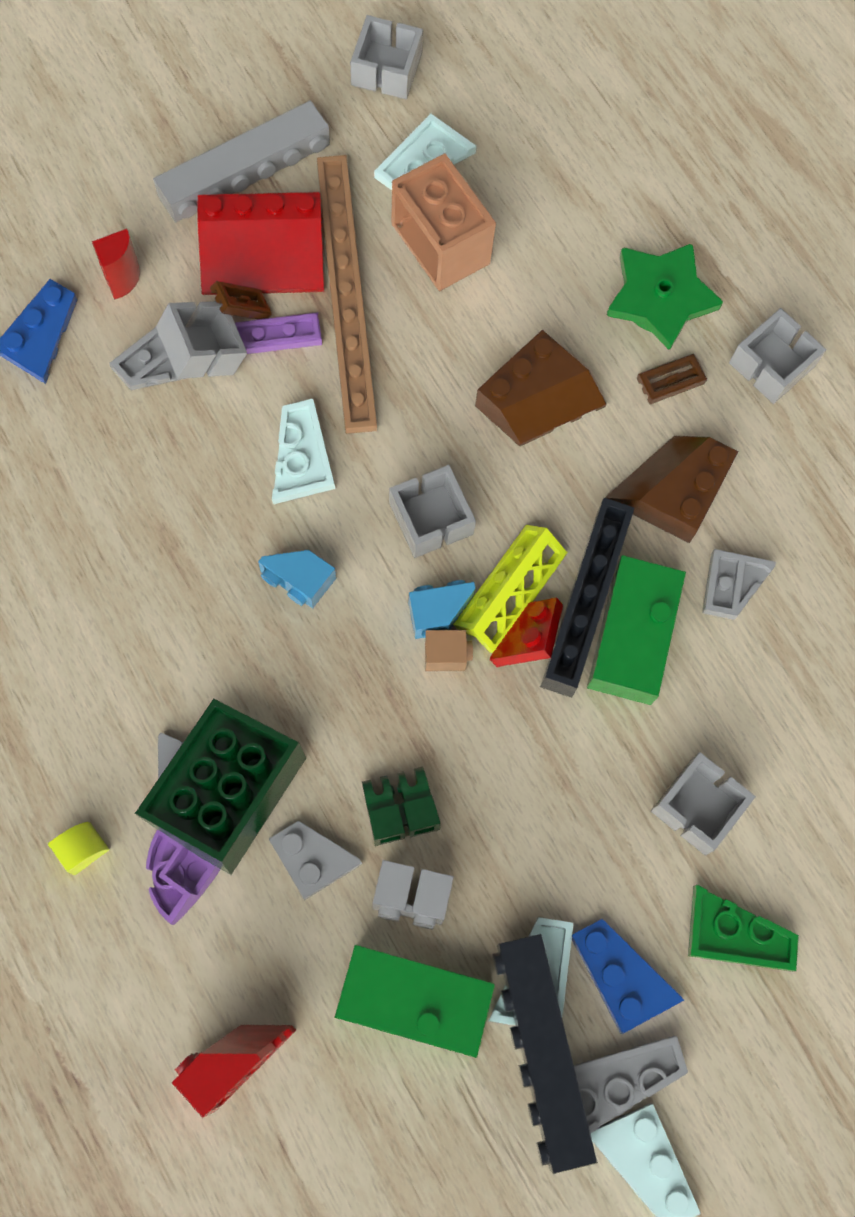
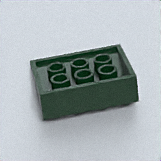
(222, 785)

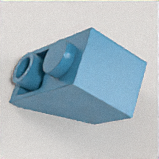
(299, 573)
(438, 607)

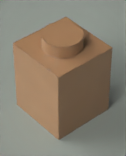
(447, 650)

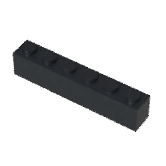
(587, 598)
(546, 1055)

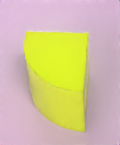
(78, 847)

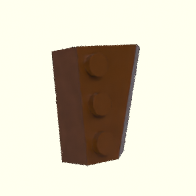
(538, 391)
(677, 484)

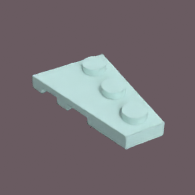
(423, 145)
(302, 454)
(557, 944)
(645, 1159)

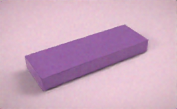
(280, 333)

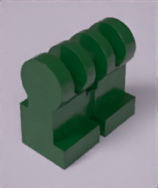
(416, 812)

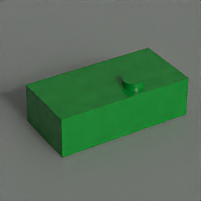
(636, 630)
(415, 1001)

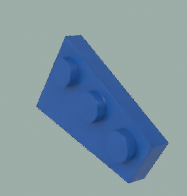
(36, 332)
(623, 978)

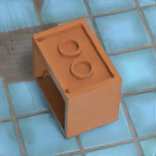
(442, 221)

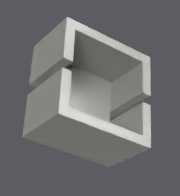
(380, 64)
(206, 345)
(771, 361)
(434, 515)
(700, 806)
(430, 896)

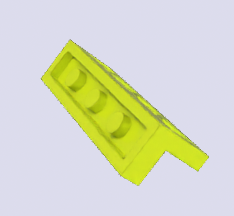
(507, 581)

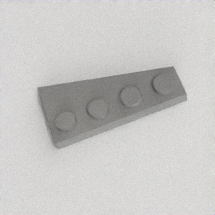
(627, 1077)

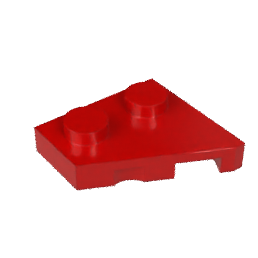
(531, 634)

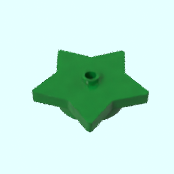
(662, 292)

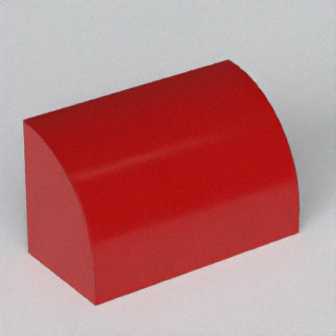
(118, 262)

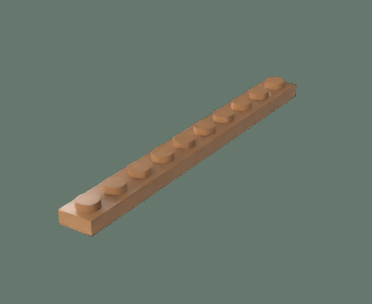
(346, 295)

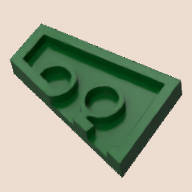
(736, 936)

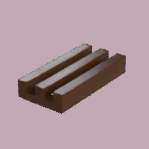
(245, 304)
(649, 388)

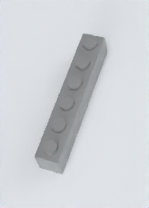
(243, 160)

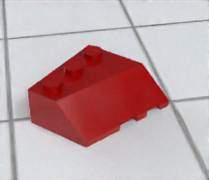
(224, 1067)

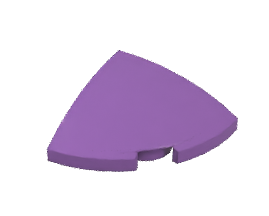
(177, 877)

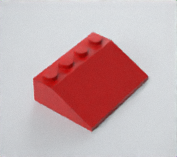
(261, 241)

